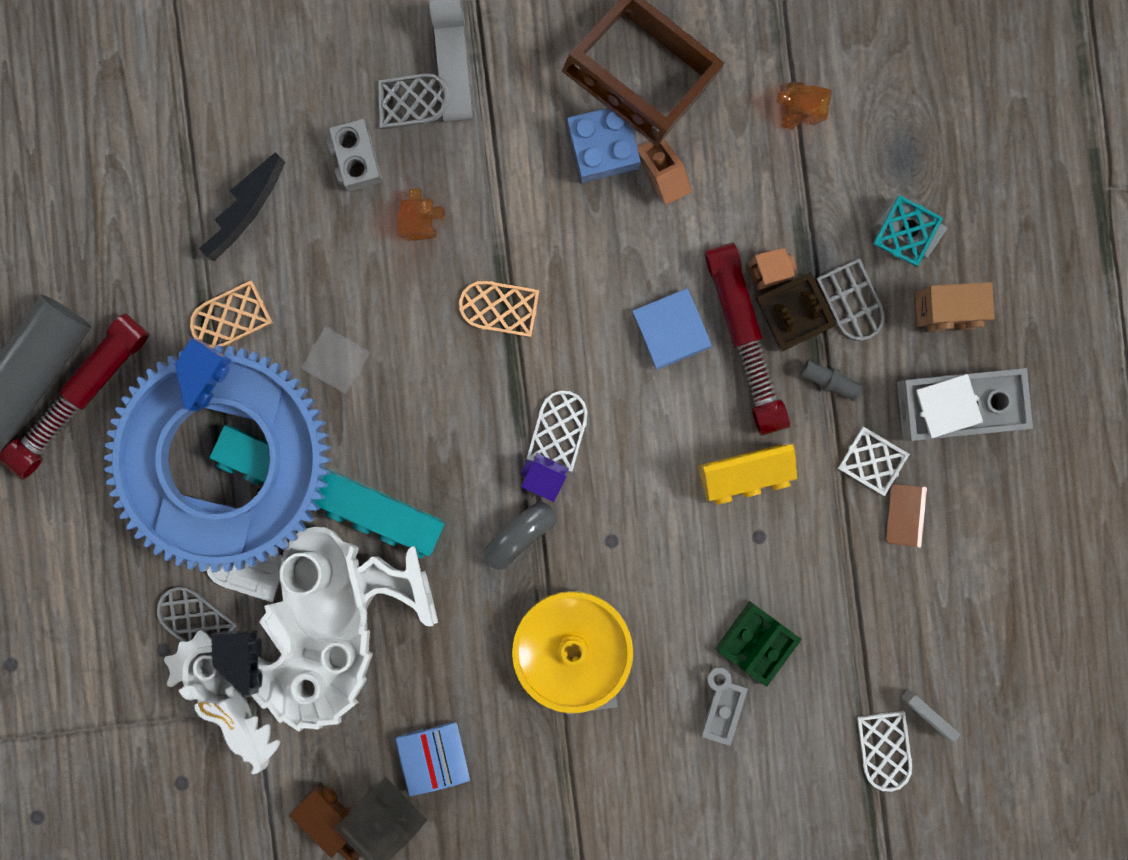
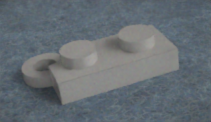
(724, 708)

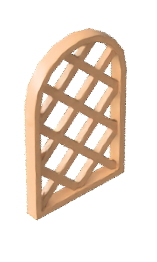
(231, 293)
(491, 306)

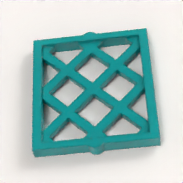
(927, 240)

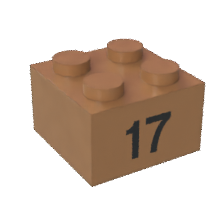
(956, 304)

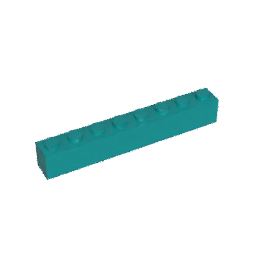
(343, 496)

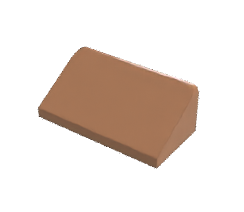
(906, 515)

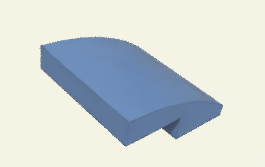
(672, 329)

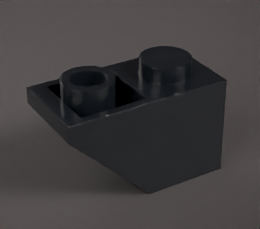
(236, 659)

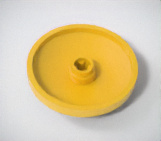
(572, 652)

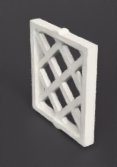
(893, 472)

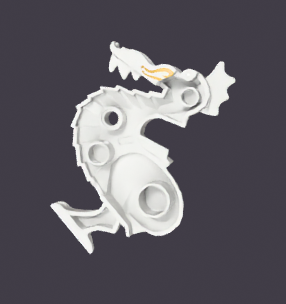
(320, 639)

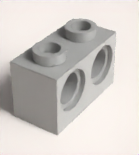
(361, 153)

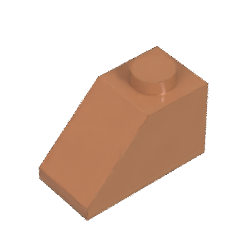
(664, 171)
(771, 268)

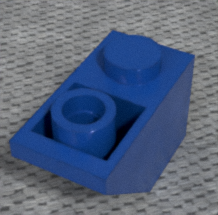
(198, 373)

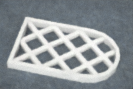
(561, 422)
(907, 755)

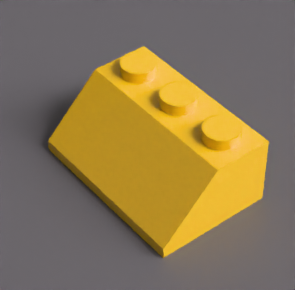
(749, 473)

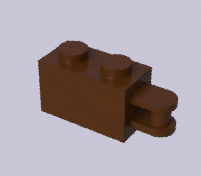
(318, 816)

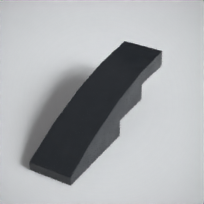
(250, 197)

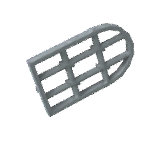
(842, 295)

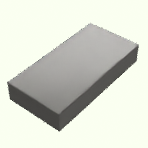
(930, 716)

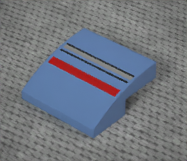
(432, 759)

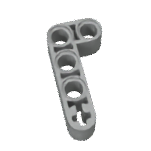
(452, 57)

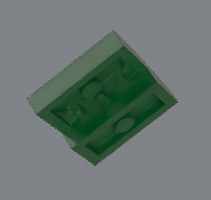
(758, 644)

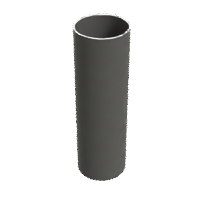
(34, 360)

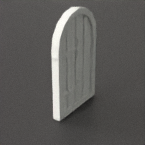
(256, 581)

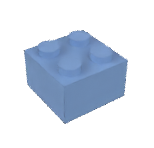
(602, 145)

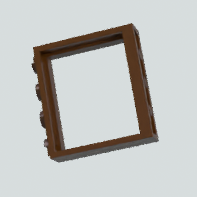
(617, 95)

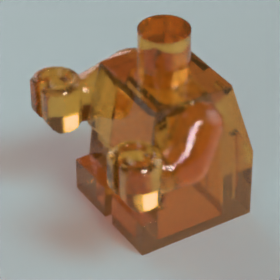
(804, 104)
(416, 217)

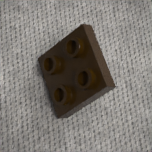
(795, 311)

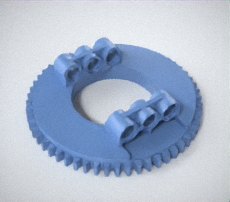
(204, 530)

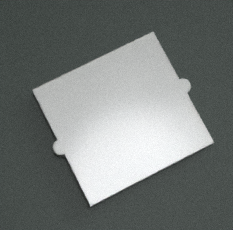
(949, 406)

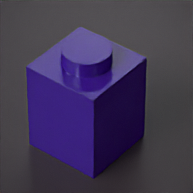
(544, 476)

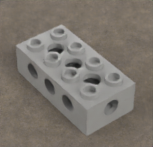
(1010, 414)

